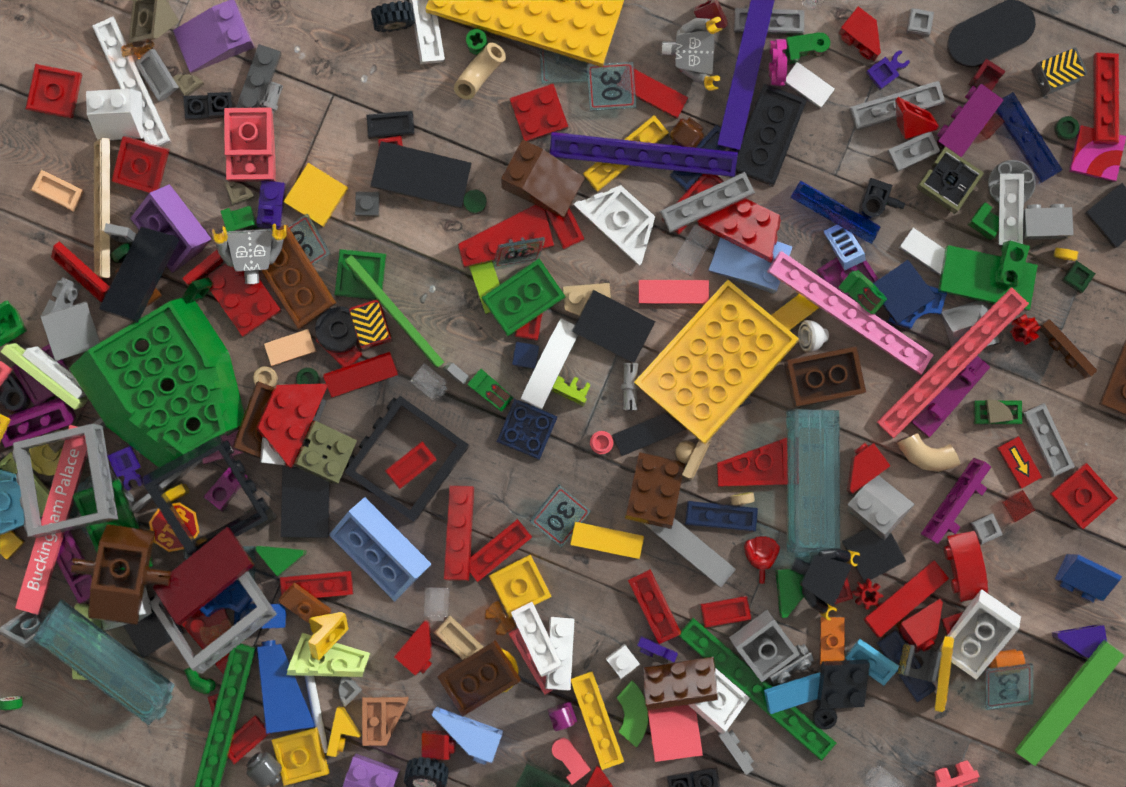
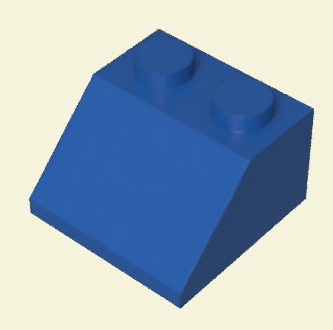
(1086, 577)

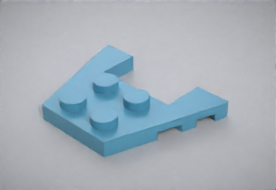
(11, 512)

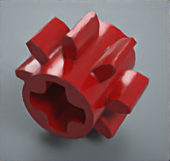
(1025, 329)
(874, 594)

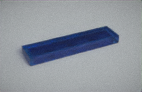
(1028, 138)
(835, 212)

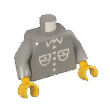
(695, 50)
(250, 249)

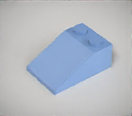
(746, 267)
(473, 736)

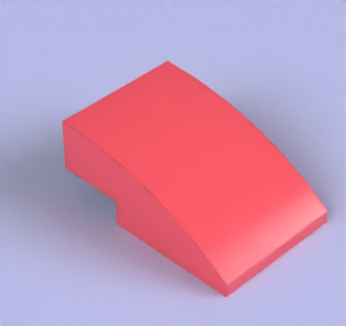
(249, 144)
(674, 733)

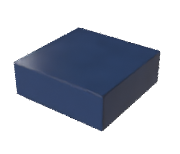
(525, 355)

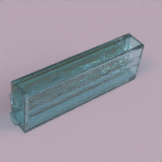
(813, 481)
(105, 662)

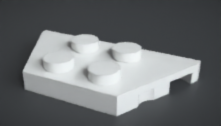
(620, 219)

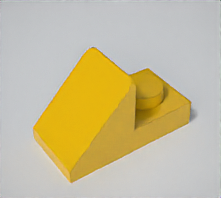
(326, 632)
(342, 725)

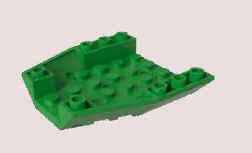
(128, 390)

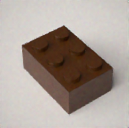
(825, 377)

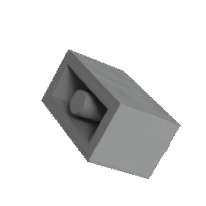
(1047, 222)

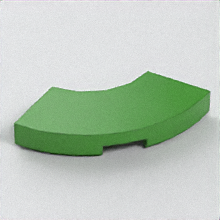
(635, 713)

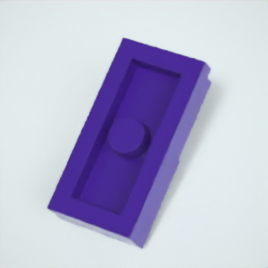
(270, 204)

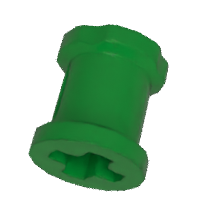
(472, 36)

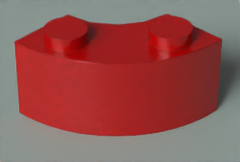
(966, 564)

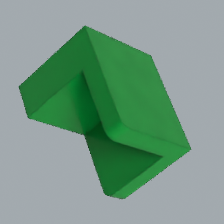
(239, 219)
(985, 221)

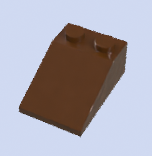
(541, 179)

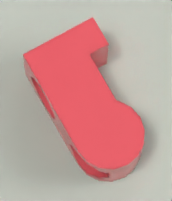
(565, 751)

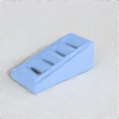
(852, 259)

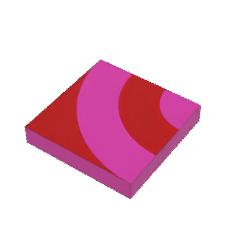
(1096, 159)

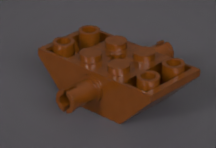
(114, 595)

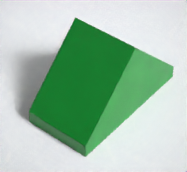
(280, 558)

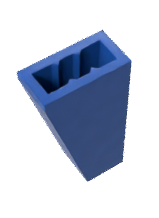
(281, 696)

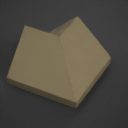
(150, 20)

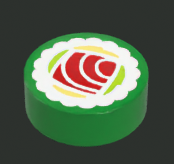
(11, 703)

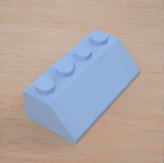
(379, 549)

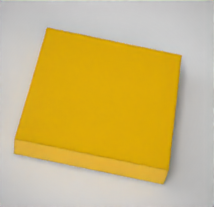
(315, 194)
(519, 584)
(300, 756)

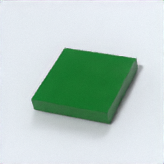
(349, 284)

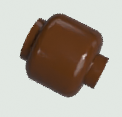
(687, 133)

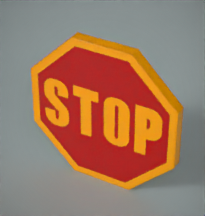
(165, 535)

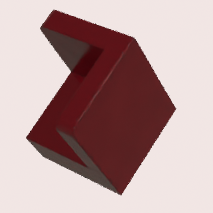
(711, 10)
(987, 75)

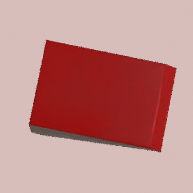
(913, 119)

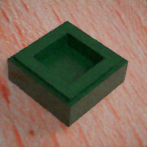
(1078, 276)
(197, 290)

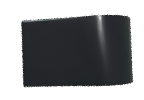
(878, 193)
(8, 389)

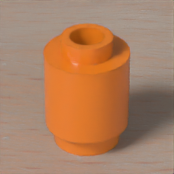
(1008, 658)

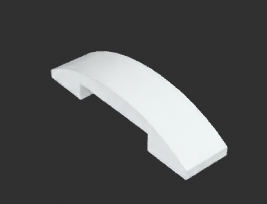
(550, 364)

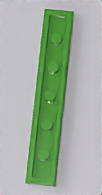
(395, 313)
(1069, 702)

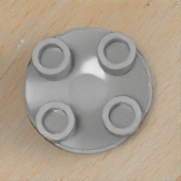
(1011, 167)

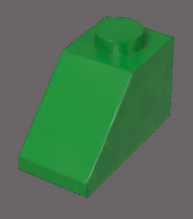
(788, 591)

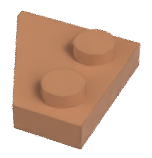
(380, 718)

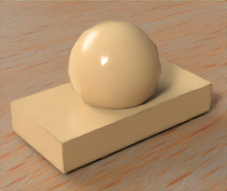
(692, 455)

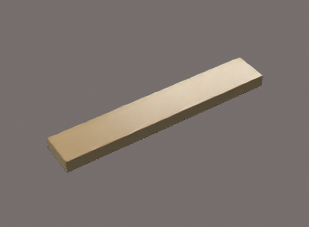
(101, 207)

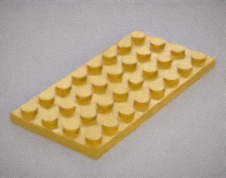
(562, 26)

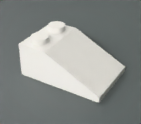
(981, 633)

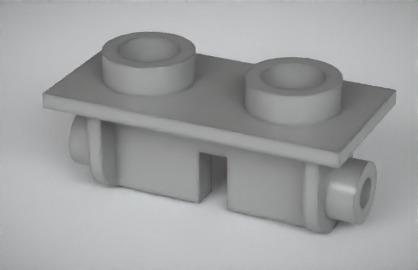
(65, 292)
(800, 663)

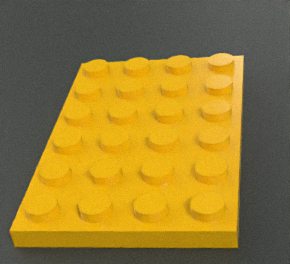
(716, 361)

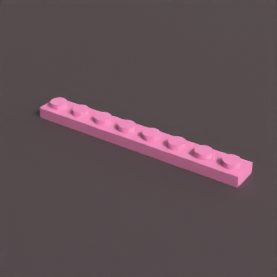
(850, 312)

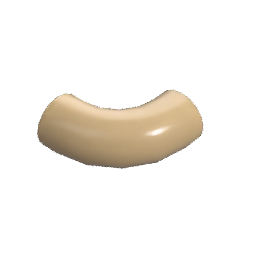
(479, 70)
(928, 458)

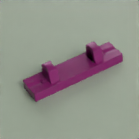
(947, 400)
(955, 501)
(80, 583)

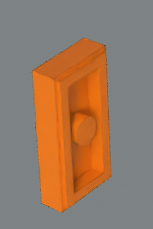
(832, 639)

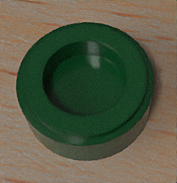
(1066, 128)
(475, 201)
(120, 253)
(307, 376)

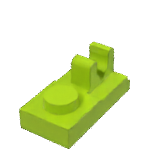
(571, 392)

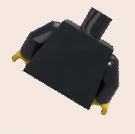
(824, 577)

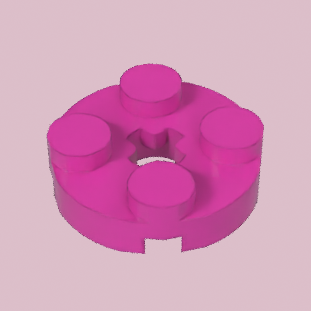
(778, 68)

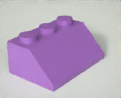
(168, 214)

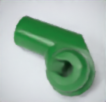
(199, 684)

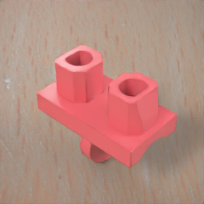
(965, 772)

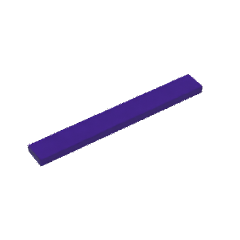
(745, 74)
(643, 154)

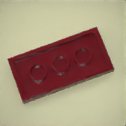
(204, 576)

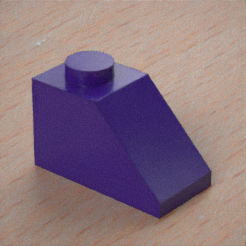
(1082, 639)

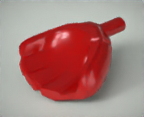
(761, 554)

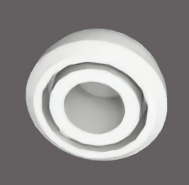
(812, 336)

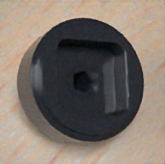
(824, 718)

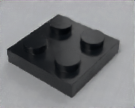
(843, 684)

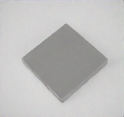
(70, 330)

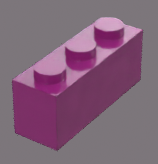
(969, 119)
(38, 421)

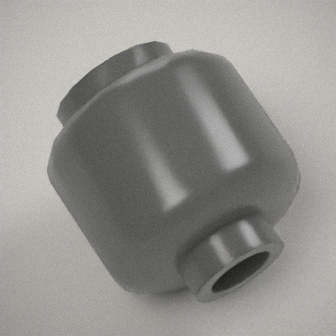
(263, 769)

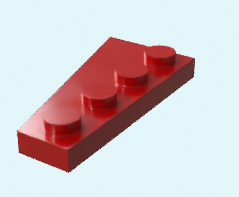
(528, 224)

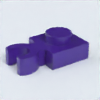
(885, 71)
(125, 463)
(650, 648)

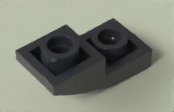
(206, 106)
(698, 778)

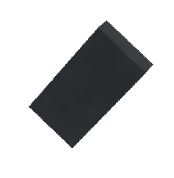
(390, 124)

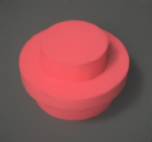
(601, 442)

